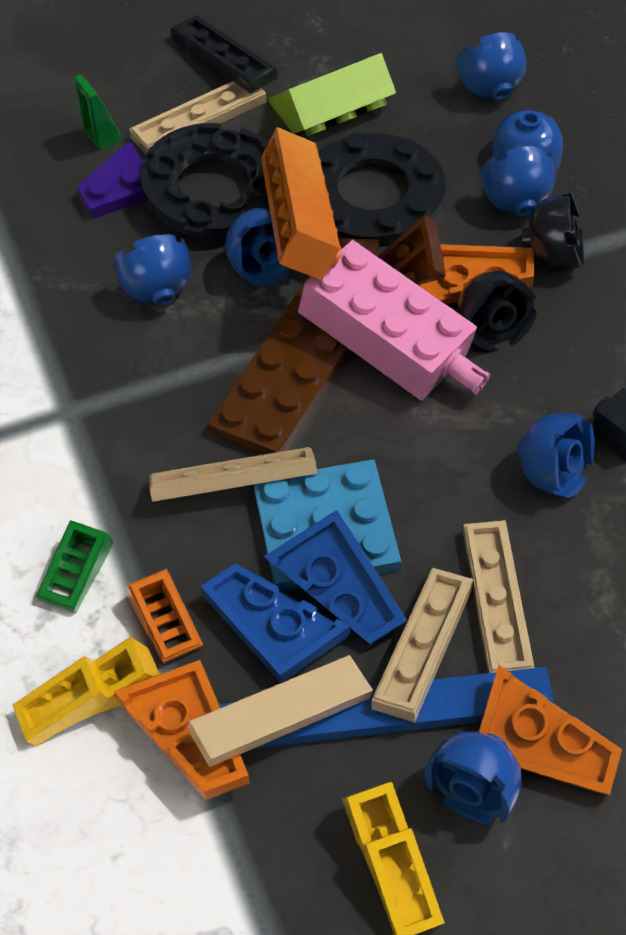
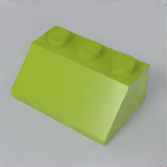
(334, 96)

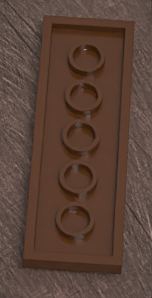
(279, 385)

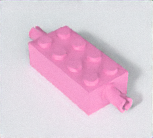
(392, 323)

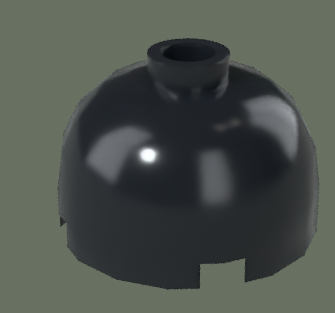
(555, 233)
(498, 307)

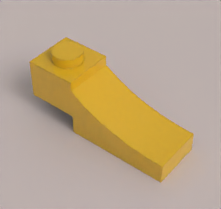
(82, 690)
(393, 859)

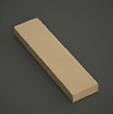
(211, 107)
(232, 474)
(497, 596)
(422, 645)
(279, 710)

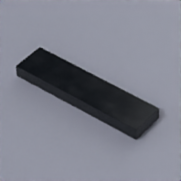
(224, 53)

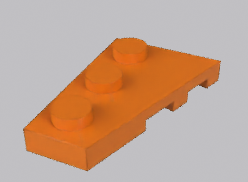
(468, 261)
(163, 711)

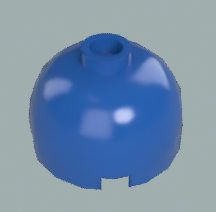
(492, 67)
(528, 129)
(519, 180)
(253, 249)
(154, 270)
(556, 452)
(476, 776)

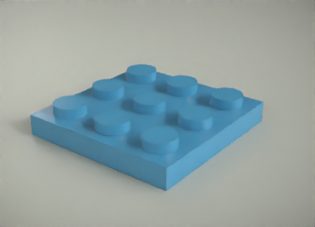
(299, 502)

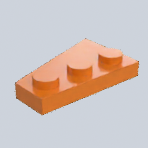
(547, 737)

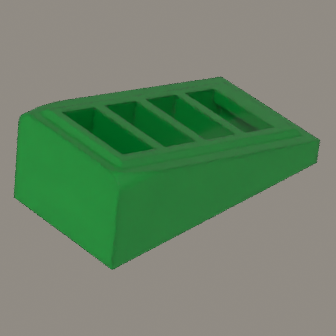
(94, 116)
(73, 535)

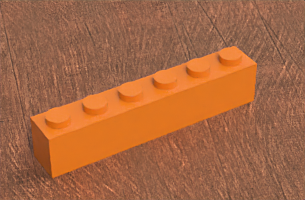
(299, 205)

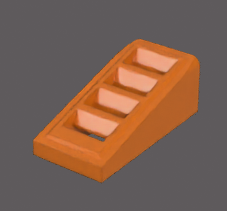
(152, 586)

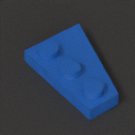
(340, 577)
(271, 624)

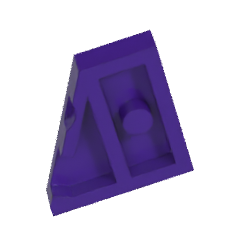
(113, 184)

